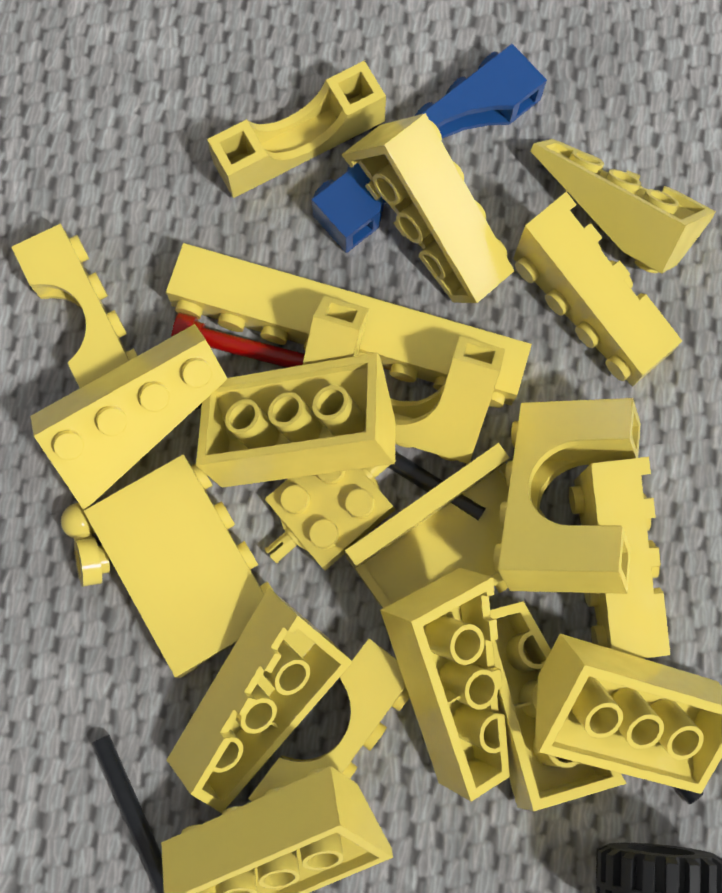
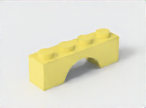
(259, 152)
(56, 271)
(373, 688)

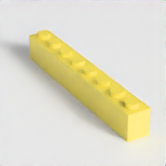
(284, 306)

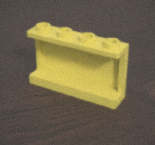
(435, 535)
(179, 562)

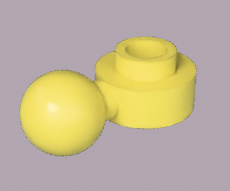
(90, 558)

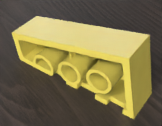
(125, 413)
(450, 673)

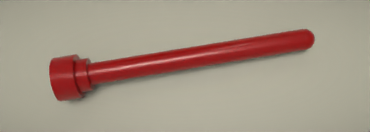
(240, 345)

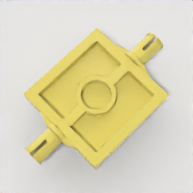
(327, 512)

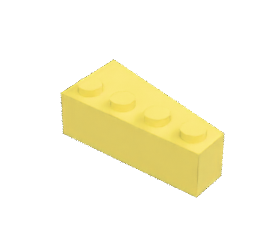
(432, 206)
(593, 292)
(614, 496)
(255, 701)
(535, 777)

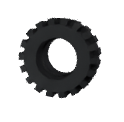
(656, 869)

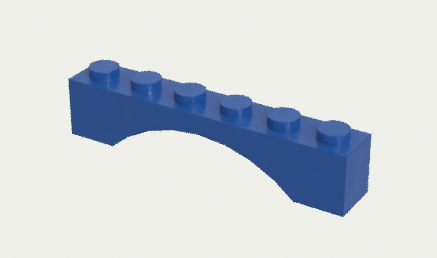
(493, 95)

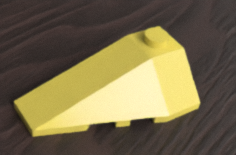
(642, 222)

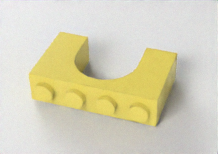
(439, 424)
(547, 442)

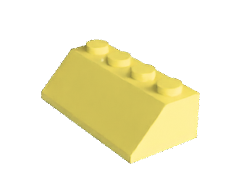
(298, 422)
(628, 715)
(280, 842)

